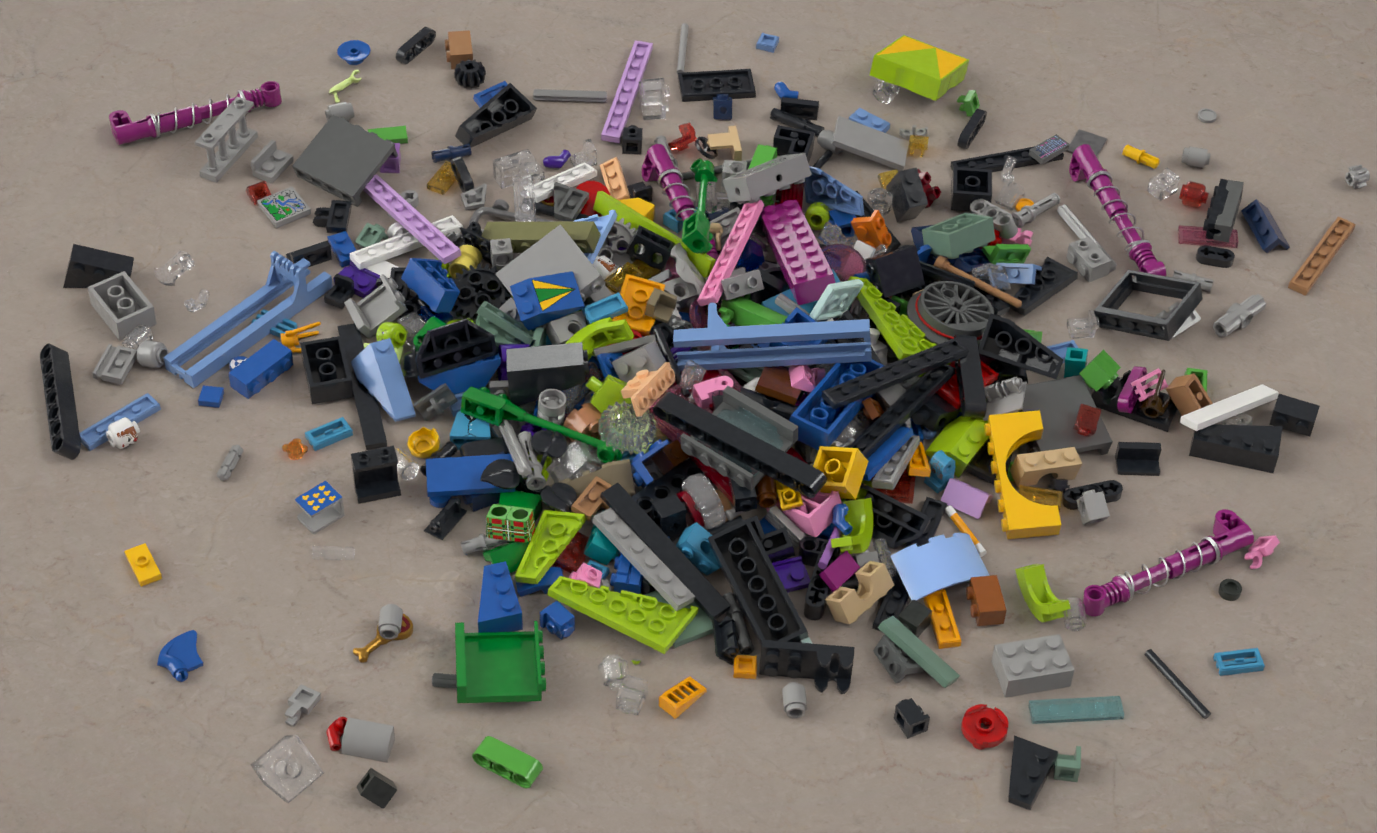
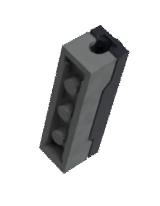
(1223, 210)

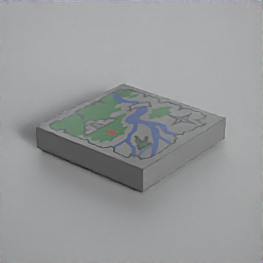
(284, 207)

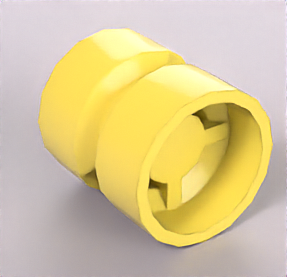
(469, 256)

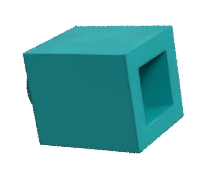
(1075, 361)

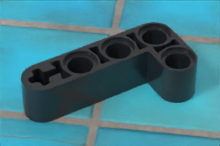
(811, 551)

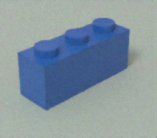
(261, 368)

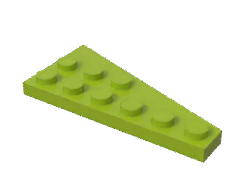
(898, 330)
(627, 612)

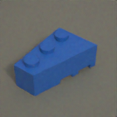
(498, 602)

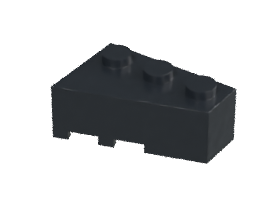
(93, 265)

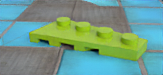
(547, 543)

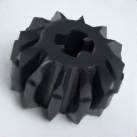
(470, 73)

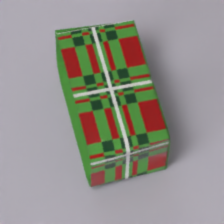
(510, 523)

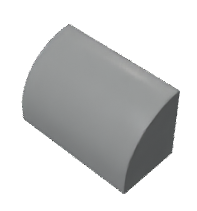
(367, 739)

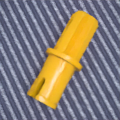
(1141, 156)

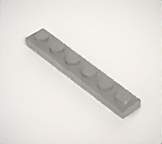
(643, 559)

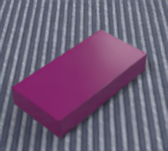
(839, 571)

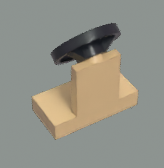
(721, 141)

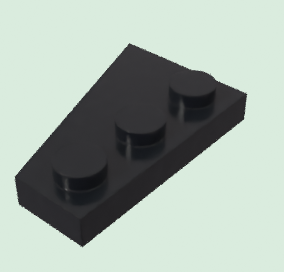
(1029, 771)

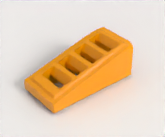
(676, 709)

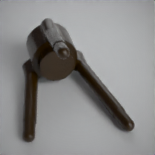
(1153, 406)

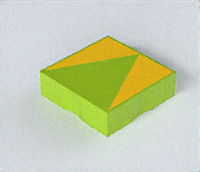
(919, 67)

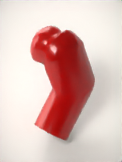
(334, 733)

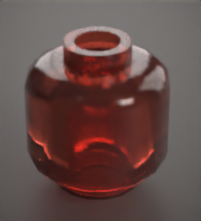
(1193, 194)

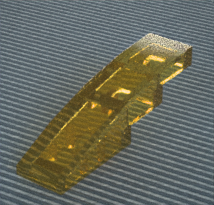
(637, 268)

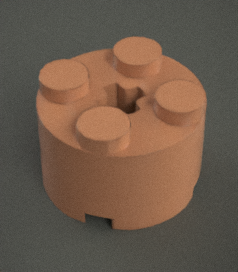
(584, 421)

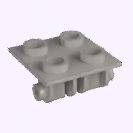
(1005, 397)

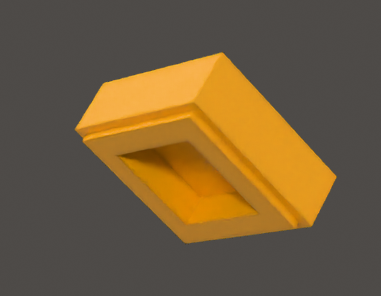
(745, 667)

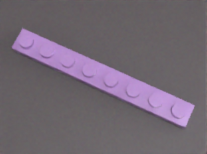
(626, 92)
(412, 220)

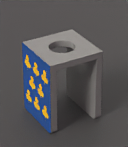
(320, 507)

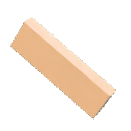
(615, 179)

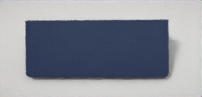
(1264, 226)

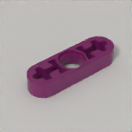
(1128, 397)

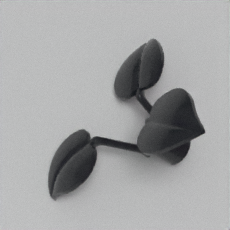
(504, 474)

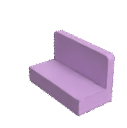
(966, 497)

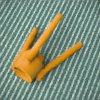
(291, 338)

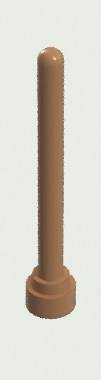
(944, 264)

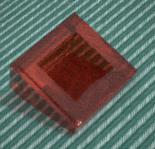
(258, 191)

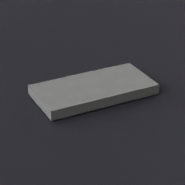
(870, 143)

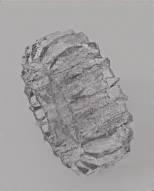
(626, 431)
(705, 500)

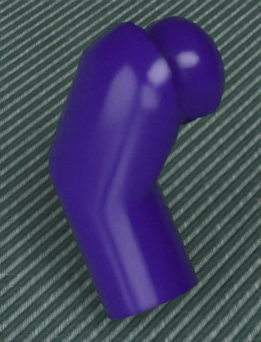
(557, 161)

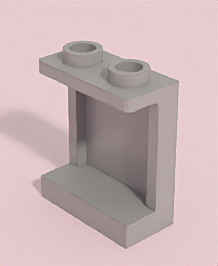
(741, 283)
(378, 307)

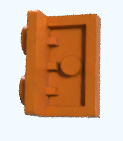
(872, 230)

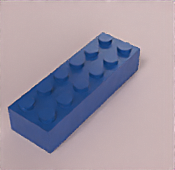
(816, 419)

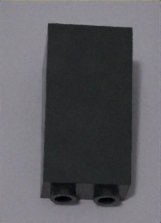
(543, 368)

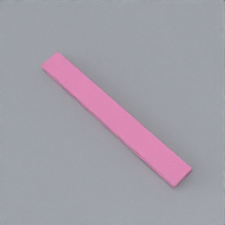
(731, 252)

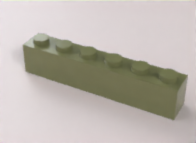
(526, 234)

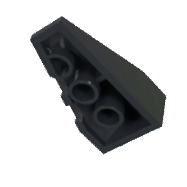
(1014, 346)

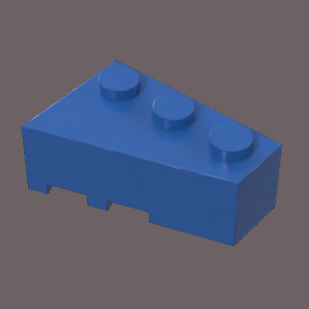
(431, 283)

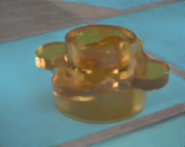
(295, 449)

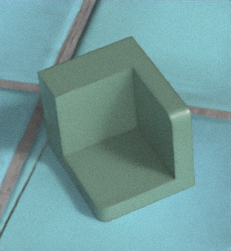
(1068, 766)

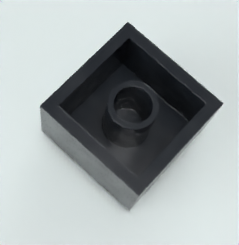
(968, 186)

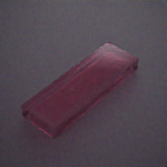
(1196, 236)

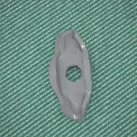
(686, 268)

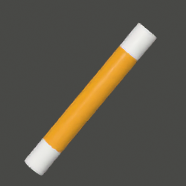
(964, 529)

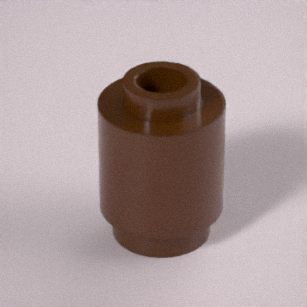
(766, 492)

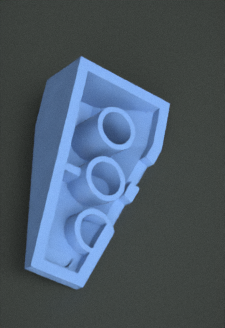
(828, 190)
(382, 376)

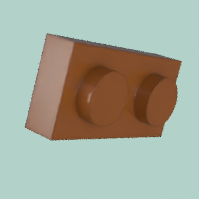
(872, 409)

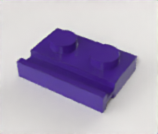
(363, 279)
(792, 574)

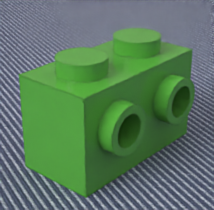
(1100, 371)

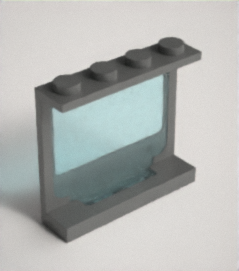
(752, 418)

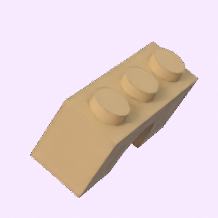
(1030, 467)
(848, 604)

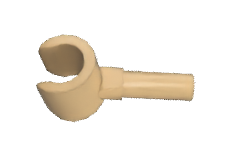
(716, 228)

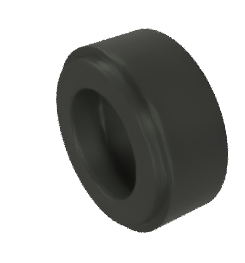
(1230, 589)

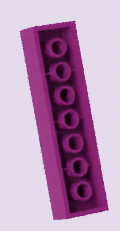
(796, 251)

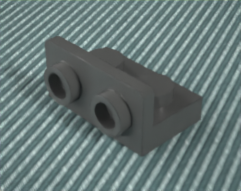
(895, 660)

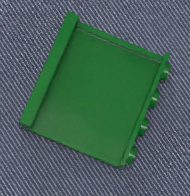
(499, 666)

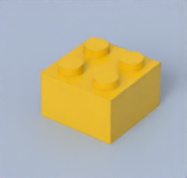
(843, 470)

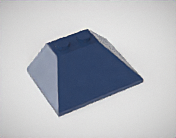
(964, 262)

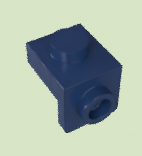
(722, 107)

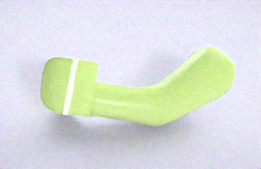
(342, 85)

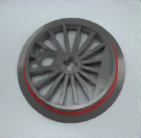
(942, 302)

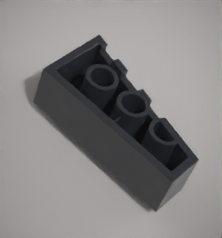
(496, 116)
(1239, 445)

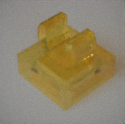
(918, 142)

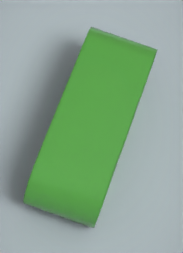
(507, 762)

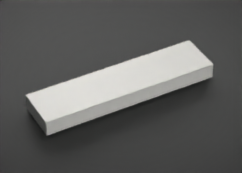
(569, 177)

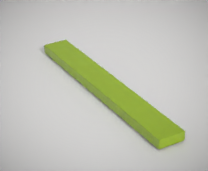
(605, 203)

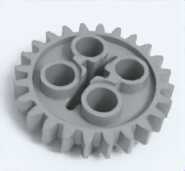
(620, 239)

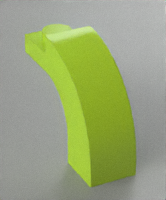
(602, 334)
(861, 519)
(1038, 594)

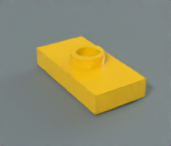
(143, 564)

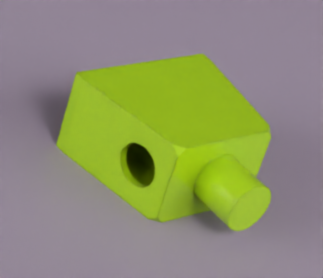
(606, 392)

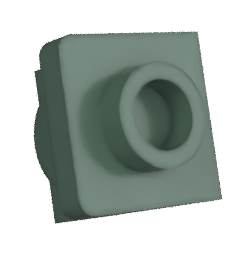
(371, 235)

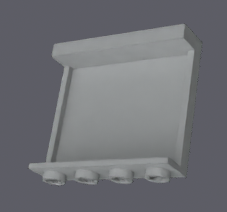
(550, 256)

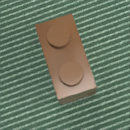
(459, 47)
(1188, 394)

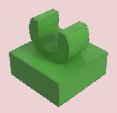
(970, 102)

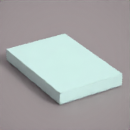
(836, 299)

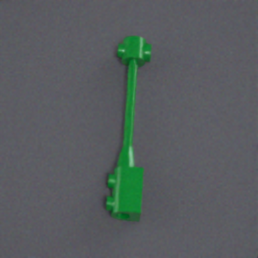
(696, 228)
(494, 409)

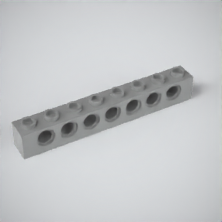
(559, 329)

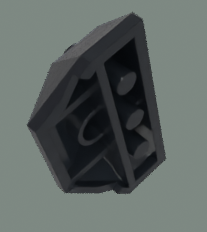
(453, 347)
(894, 520)

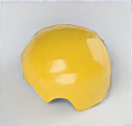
(423, 442)

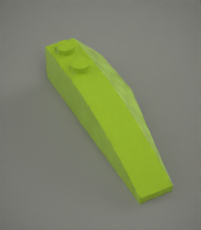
(960, 441)

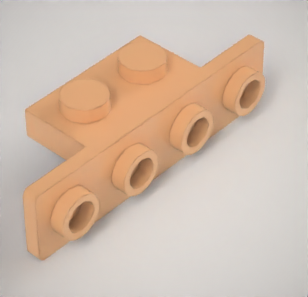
(648, 387)

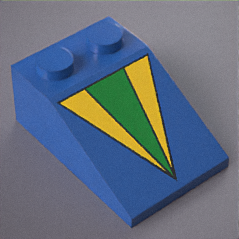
(546, 298)

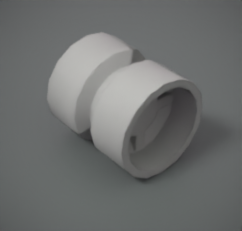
(552, 406)

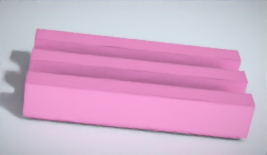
(1141, 389)

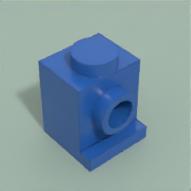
(557, 620)

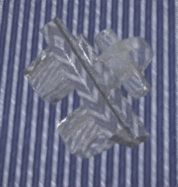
(832, 234)

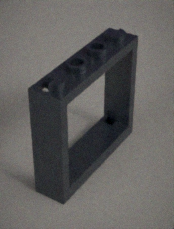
(1146, 325)

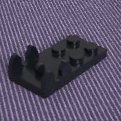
(1108, 399)
(808, 661)

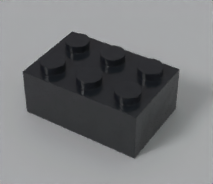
(326, 370)

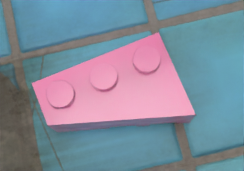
(814, 514)

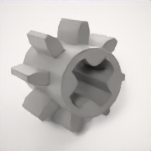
(1357, 176)

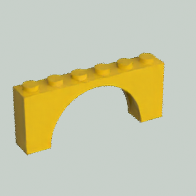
(1020, 515)

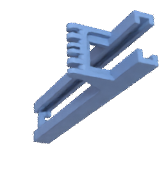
(281, 277)
(719, 335)

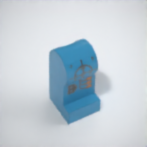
(941, 471)

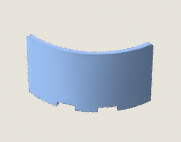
(938, 564)

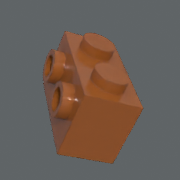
(986, 600)

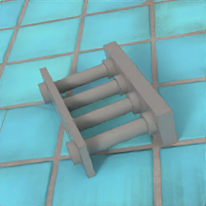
(235, 146)

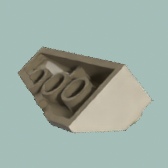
(611, 472)

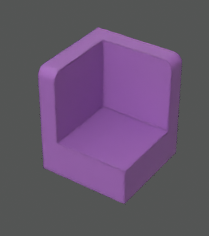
(392, 164)

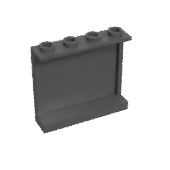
(343, 159)
(1058, 408)

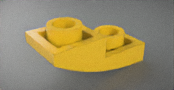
(788, 497)

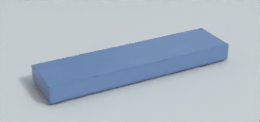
(135, 411)

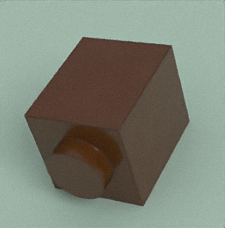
(669, 457)

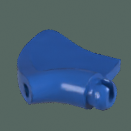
(180, 655)

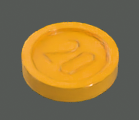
(1023, 202)

